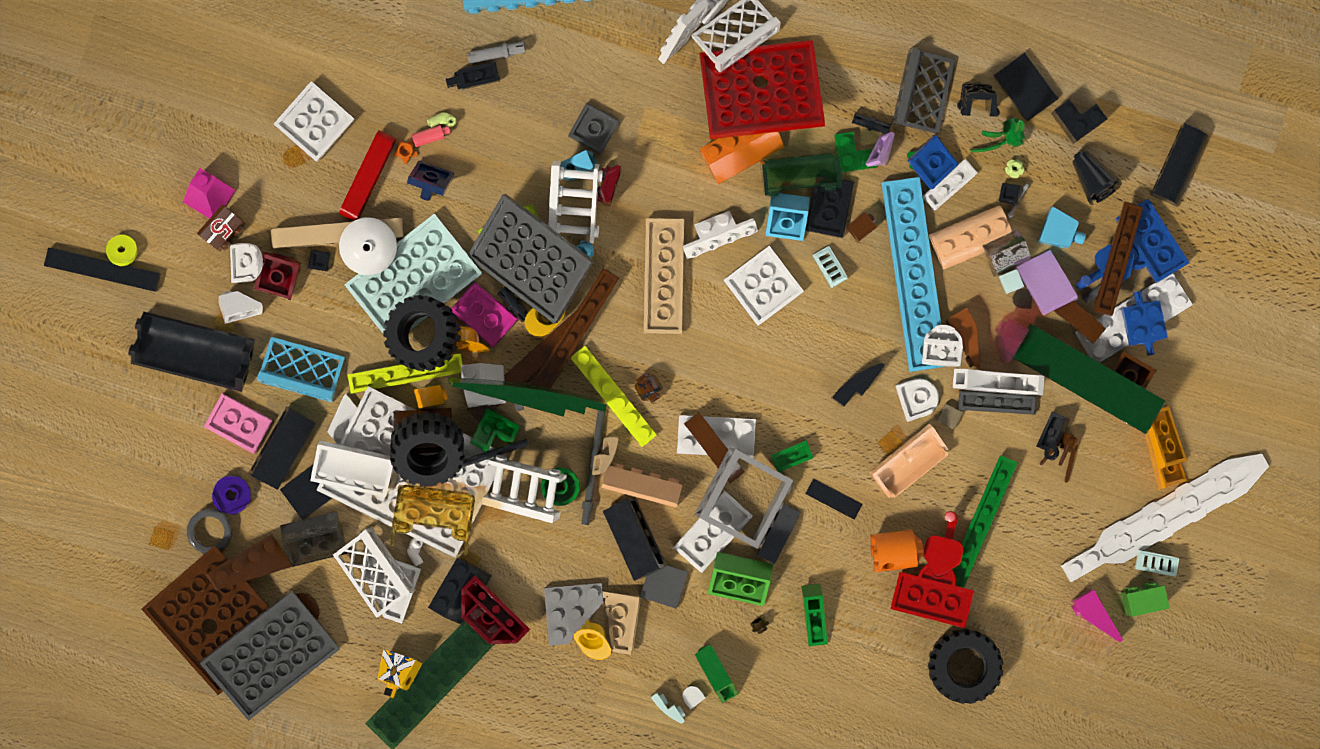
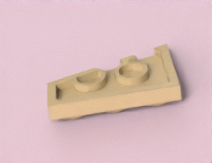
(622, 619)

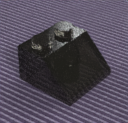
(1006, 252)

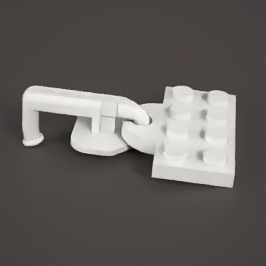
(688, 24)

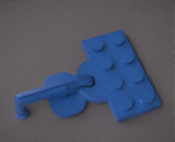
(1152, 249)

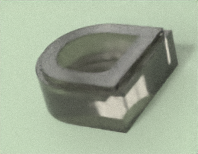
(1022, 299)

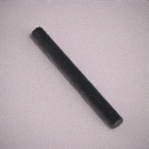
(492, 453)

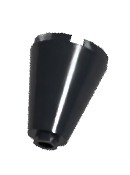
(1094, 177)

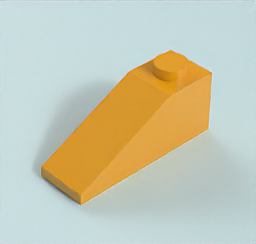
(431, 397)

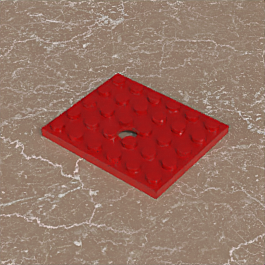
(786, 103)

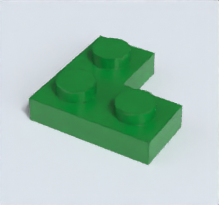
(850, 158)
(493, 425)

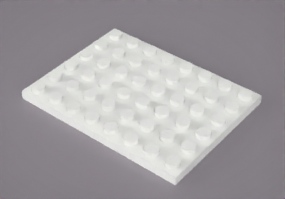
(372, 432)

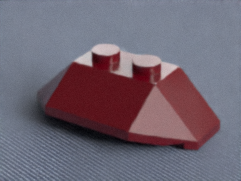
(490, 615)

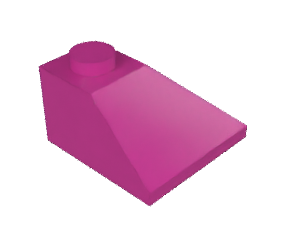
(207, 193)

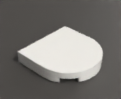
(245, 262)
(917, 398)

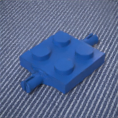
(1144, 323)

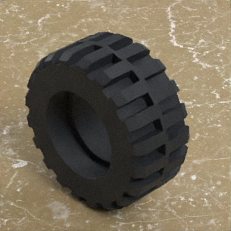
(401, 322)
(431, 468)
(965, 692)

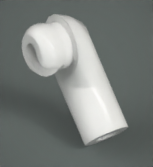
(413, 551)

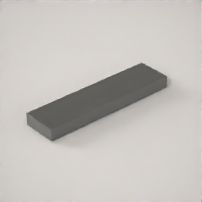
(997, 402)

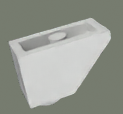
(238, 306)

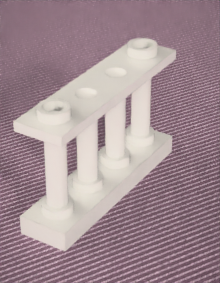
(557, 191)
(512, 502)

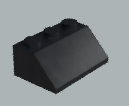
(448, 597)

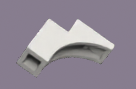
(998, 382)

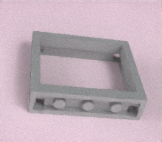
(718, 484)

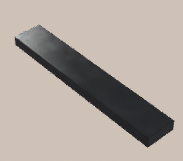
(102, 269)

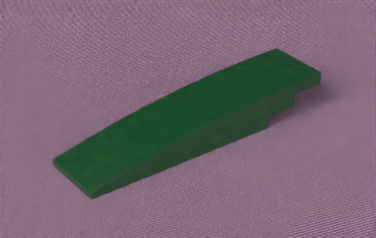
(1089, 379)
(531, 396)

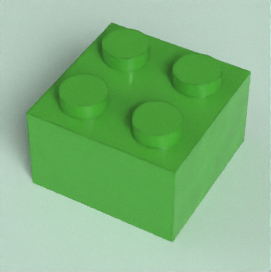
(1145, 599)

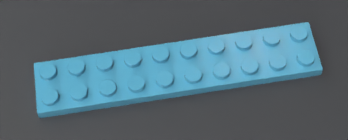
(911, 266)

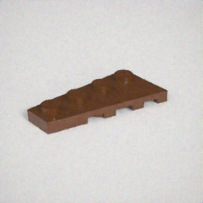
(258, 560)

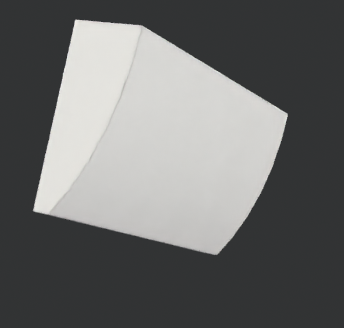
(352, 468)

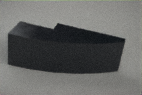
(857, 384)
(778, 534)

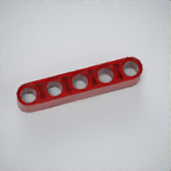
(367, 175)

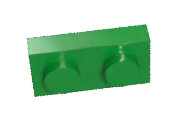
(792, 456)

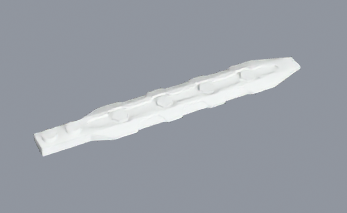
(1163, 518)

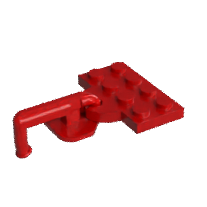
(931, 595)

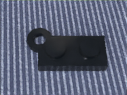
(1052, 435)

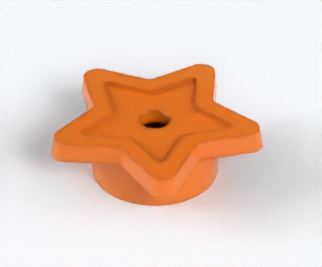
(405, 146)

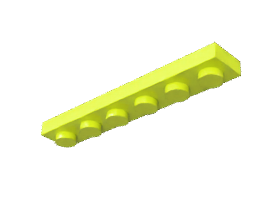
(400, 375)
(613, 396)

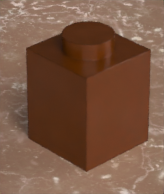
(862, 226)

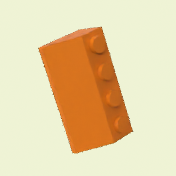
(735, 154)

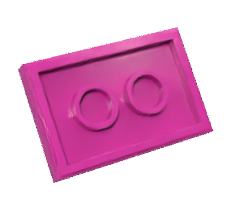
(484, 314)

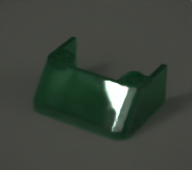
(800, 172)

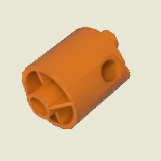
(895, 550)

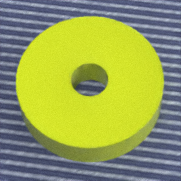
(126, 257)

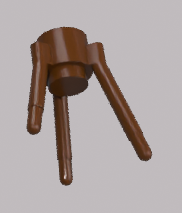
(1068, 444)

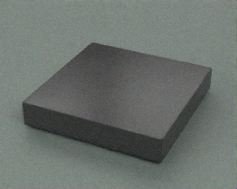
(593, 128)
(665, 586)

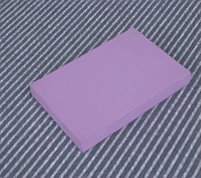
(1046, 282)

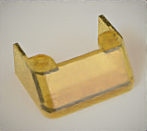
(434, 509)

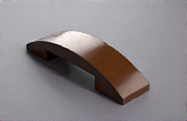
(1081, 320)
(711, 443)

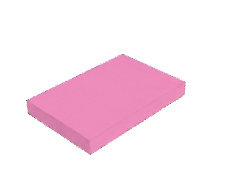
(238, 423)

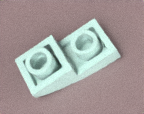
(673, 712)

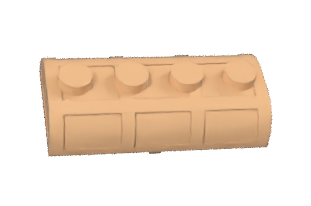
(968, 236)
(909, 462)

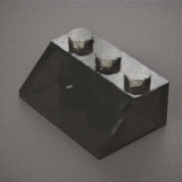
(313, 538)

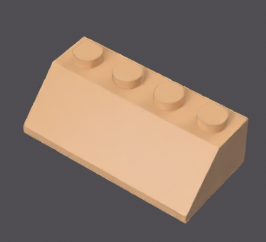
(641, 485)

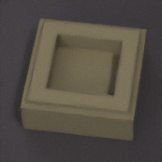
(949, 416)

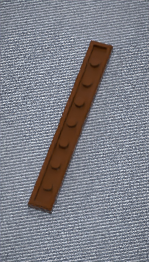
(575, 329)
(527, 366)

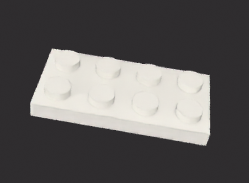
(733, 433)

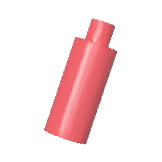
(430, 135)

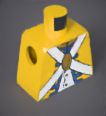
(397, 672)

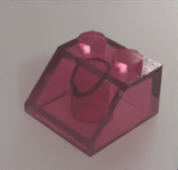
(1009, 338)

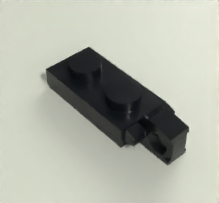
(474, 76)

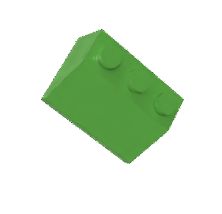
(740, 579)

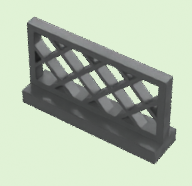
(907, 87)

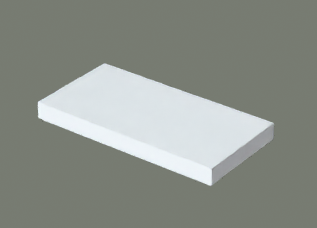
(705, 540)

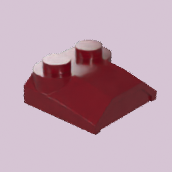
(608, 185)
(278, 275)

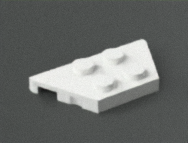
(342, 419)

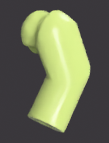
(443, 119)

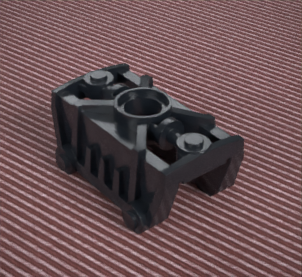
(979, 92)

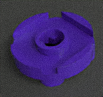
(221, 490)

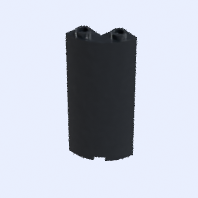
(192, 351)

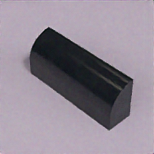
(1180, 164)
(282, 448)
(634, 538)

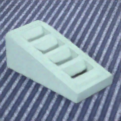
(835, 282)
(1173, 564)

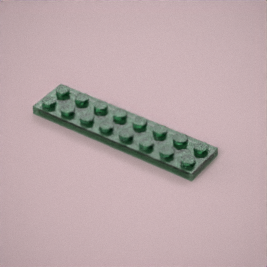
(432, 683)

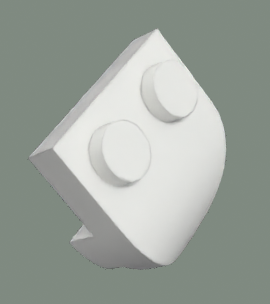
(943, 347)

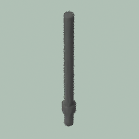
(587, 505)

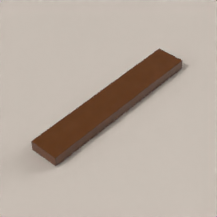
(1118, 259)

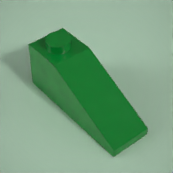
(814, 614)

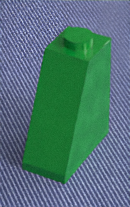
(716, 673)

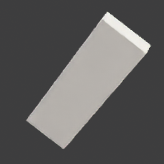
(950, 185)

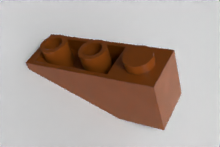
(967, 328)

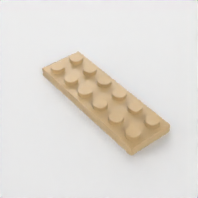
(663, 276)

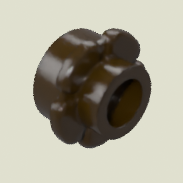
(759, 625)

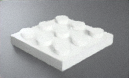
(314, 121)
(763, 285)

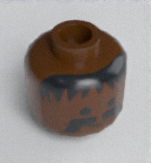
(648, 387)

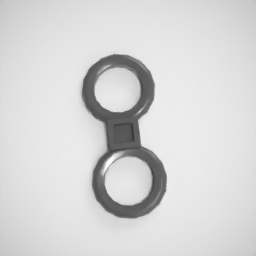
(209, 513)

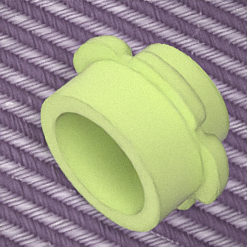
(1014, 163)

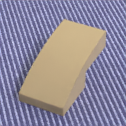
(602, 461)

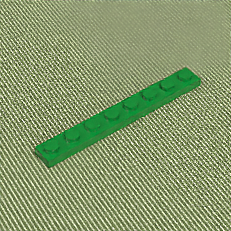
(984, 517)

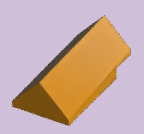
(1166, 451)

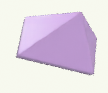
(881, 150)

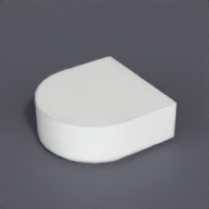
(692, 696)

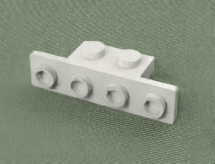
(718, 232)

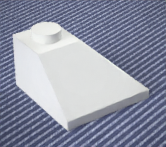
(482, 371)

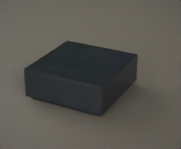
(1010, 193)
(319, 260)

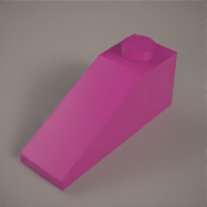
(1092, 610)

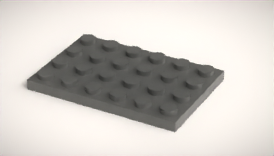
(530, 258)
(269, 655)

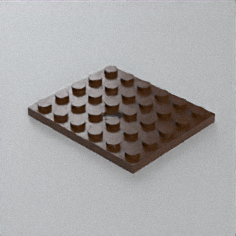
(191, 600)

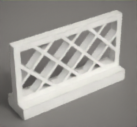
(743, 46)
(387, 564)

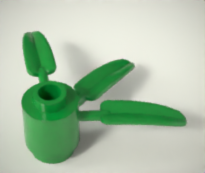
(1013, 132)

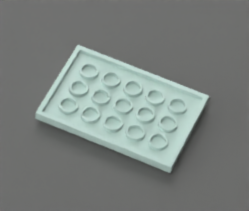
(425, 264)

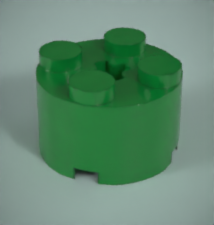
(565, 496)

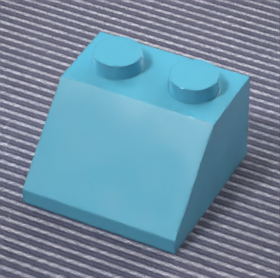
(787, 216)

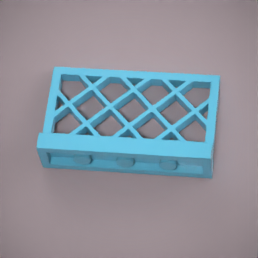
(296, 385)

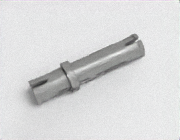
(496, 52)

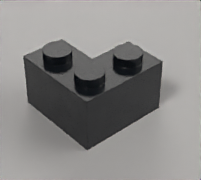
(1076, 124)

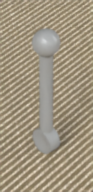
(1009, 214)

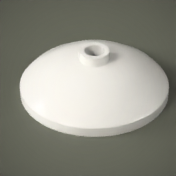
(381, 241)

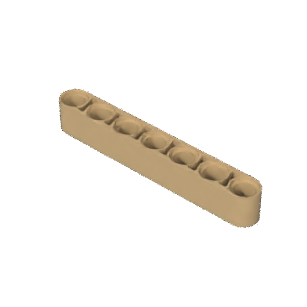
(320, 234)

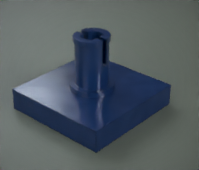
(430, 179)

